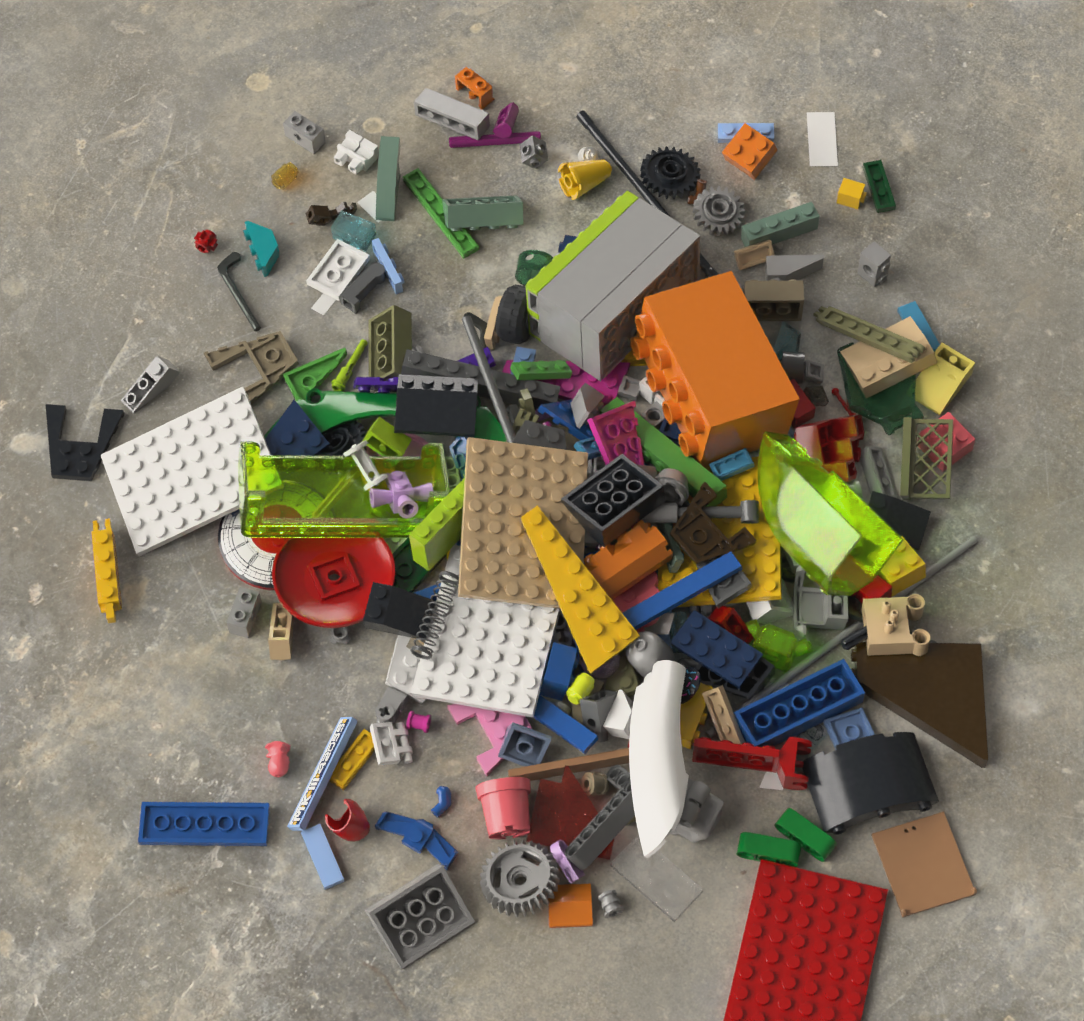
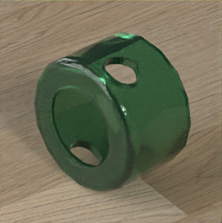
(530, 268)

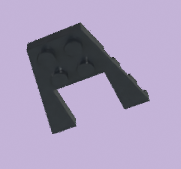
(74, 458)

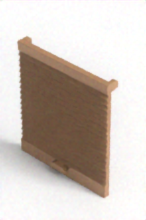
(923, 864)

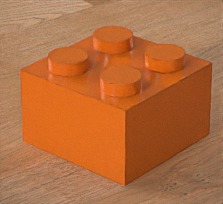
(749, 151)

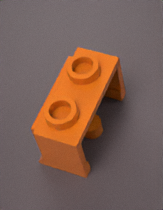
(476, 84)

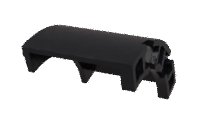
(869, 780)

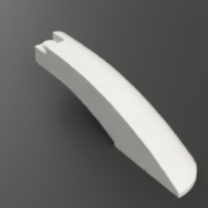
(657, 755)

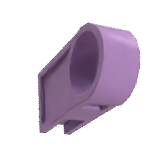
(569, 869)

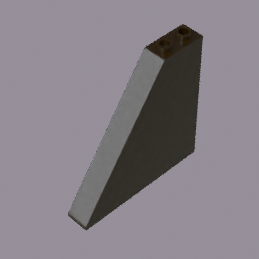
(933, 692)

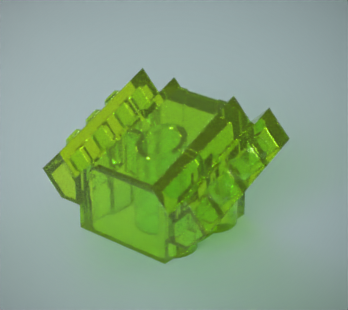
(777, 644)

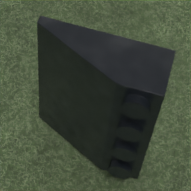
(436, 405)
(614, 499)

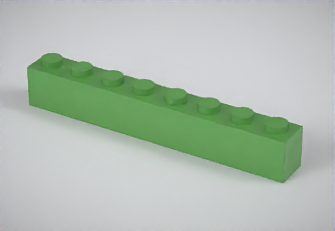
(666, 454)

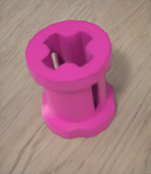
(418, 721)

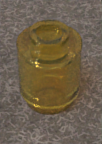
(284, 175)

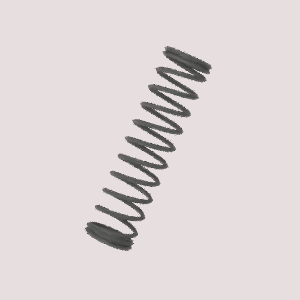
(423, 648)

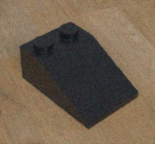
(902, 517)
(396, 611)

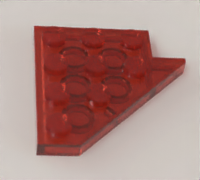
(562, 813)

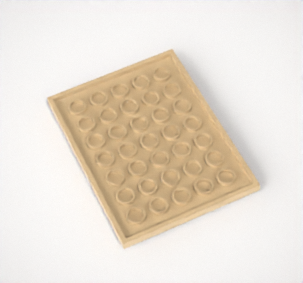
(500, 488)

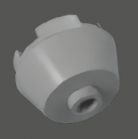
(675, 486)

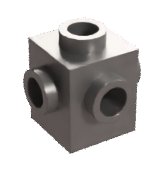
(533, 152)

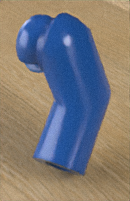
(444, 797)

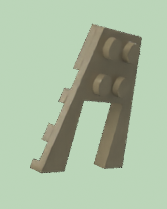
(269, 354)

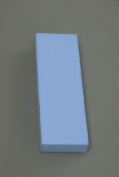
(322, 856)

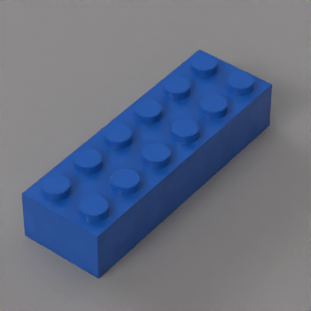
(800, 706)

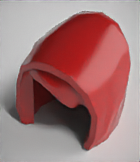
(352, 825)

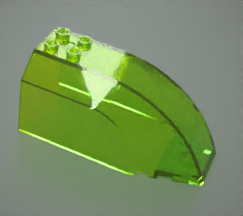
(821, 518)

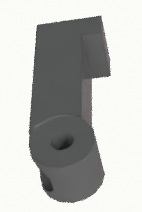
(362, 286)

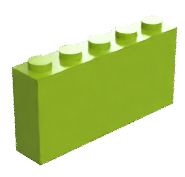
(439, 529)

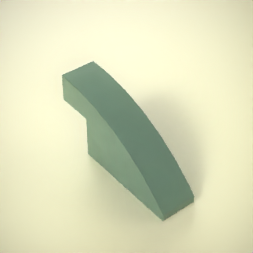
(387, 178)

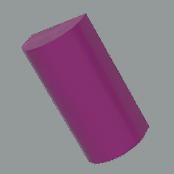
(506, 120)

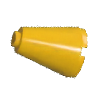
(583, 176)

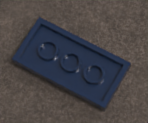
(716, 649)

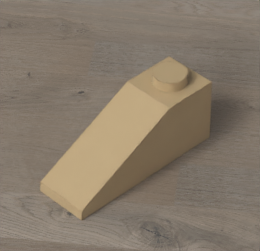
(280, 633)

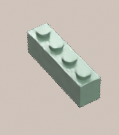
(781, 225)

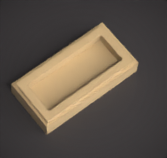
(753, 254)

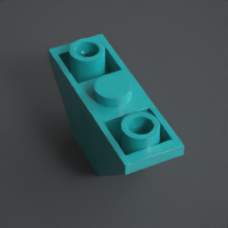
(262, 245)

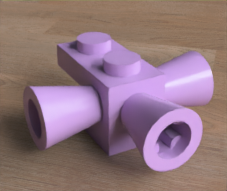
(400, 495)

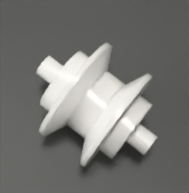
(588, 153)

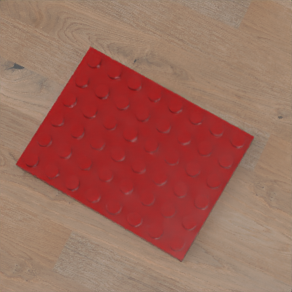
(805, 947)

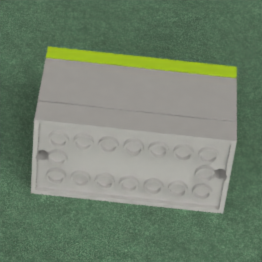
(598, 283)

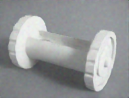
(365, 464)

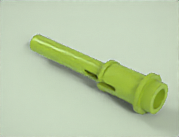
(341, 380)

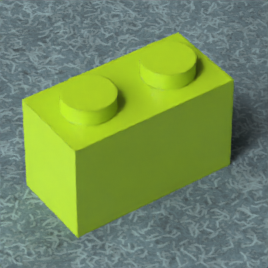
(384, 440)

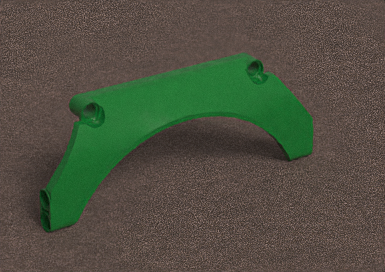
(344, 407)

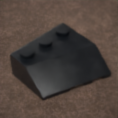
(753, 685)

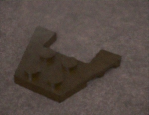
(701, 537)

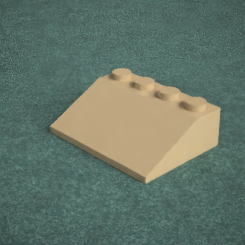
(879, 370)

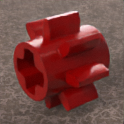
(206, 241)

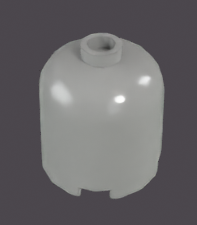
(647, 651)

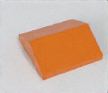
(571, 906)

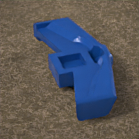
(417, 836)

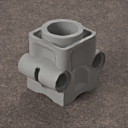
(699, 813)

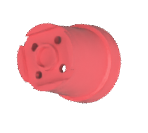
(505, 806)

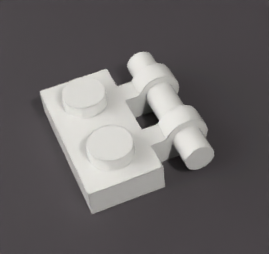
(386, 746)

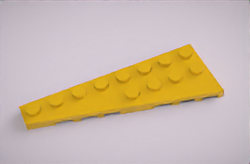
(589, 611)

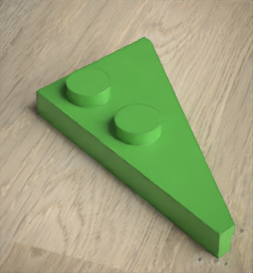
(312, 374)

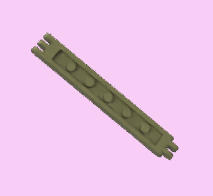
(869, 333)

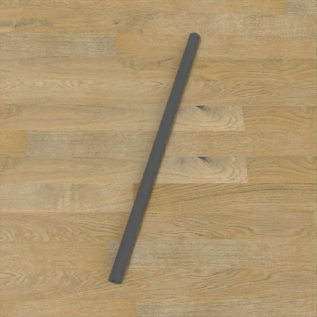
(488, 378)

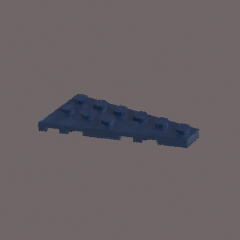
(294, 436)

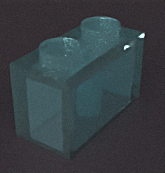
(353, 230)

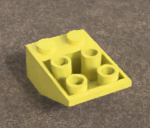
(942, 381)

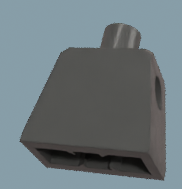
(595, 711)

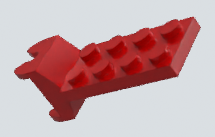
(757, 758)

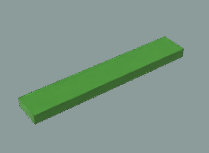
(433, 205)

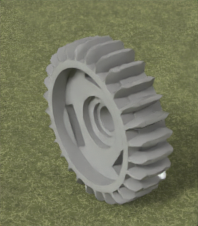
(512, 865)

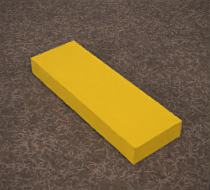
(353, 760)

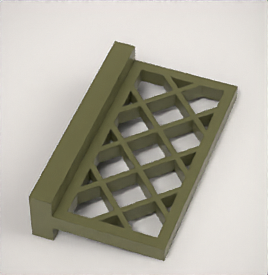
(909, 458)

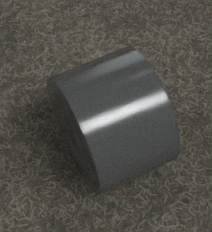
(793, 365)

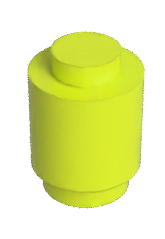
(580, 688)

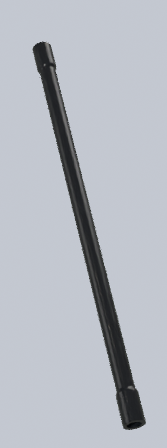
(589, 125)

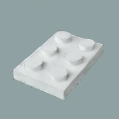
(338, 269)

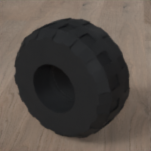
(513, 315)

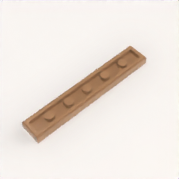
(576, 765)

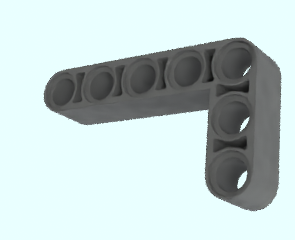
(606, 823)

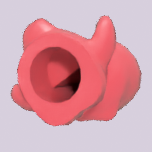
(279, 761)

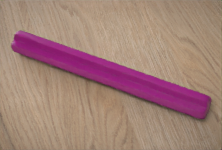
(491, 139)

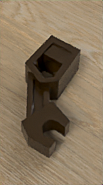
(322, 215)

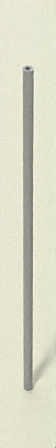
(848, 631)

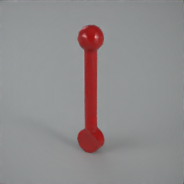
(835, 391)

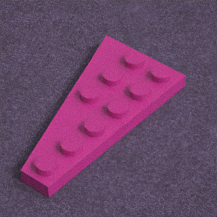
(569, 387)
(617, 434)

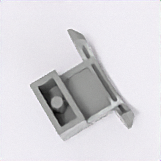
(815, 608)

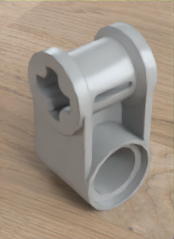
(391, 705)

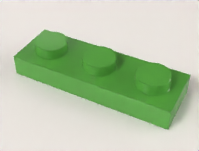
(541, 370)

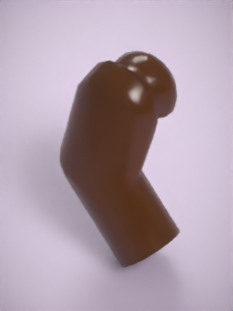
(701, 185)

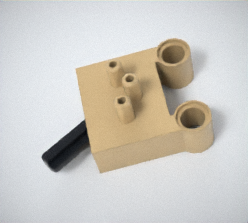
(888, 627)

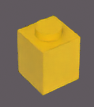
(851, 193)

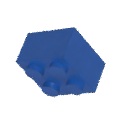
(559, 671)

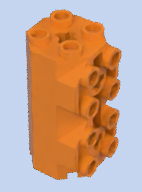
(630, 559)

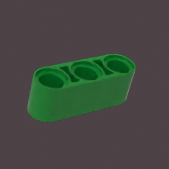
(806, 833)
(769, 848)

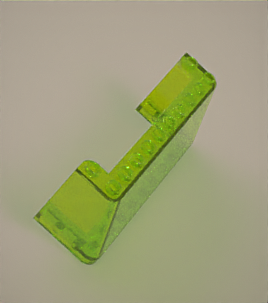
(326, 494)

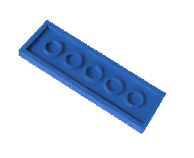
(204, 823)

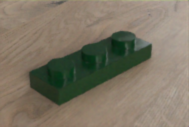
(879, 186)

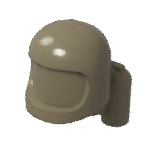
(594, 783)

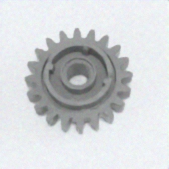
(706, 213)

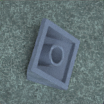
(524, 745)

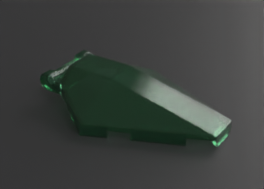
(885, 407)

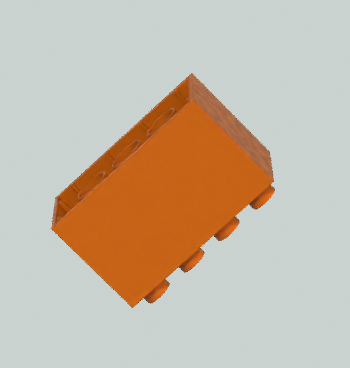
(713, 368)

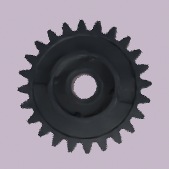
(670, 172)
(343, 438)

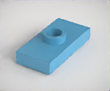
(732, 464)

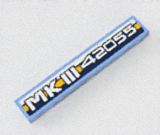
(322, 774)

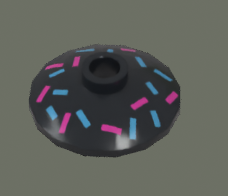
(691, 684)

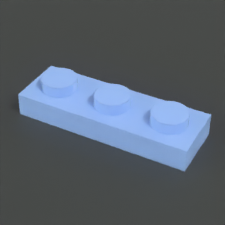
(727, 131)
(381, 253)

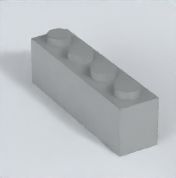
(452, 114)

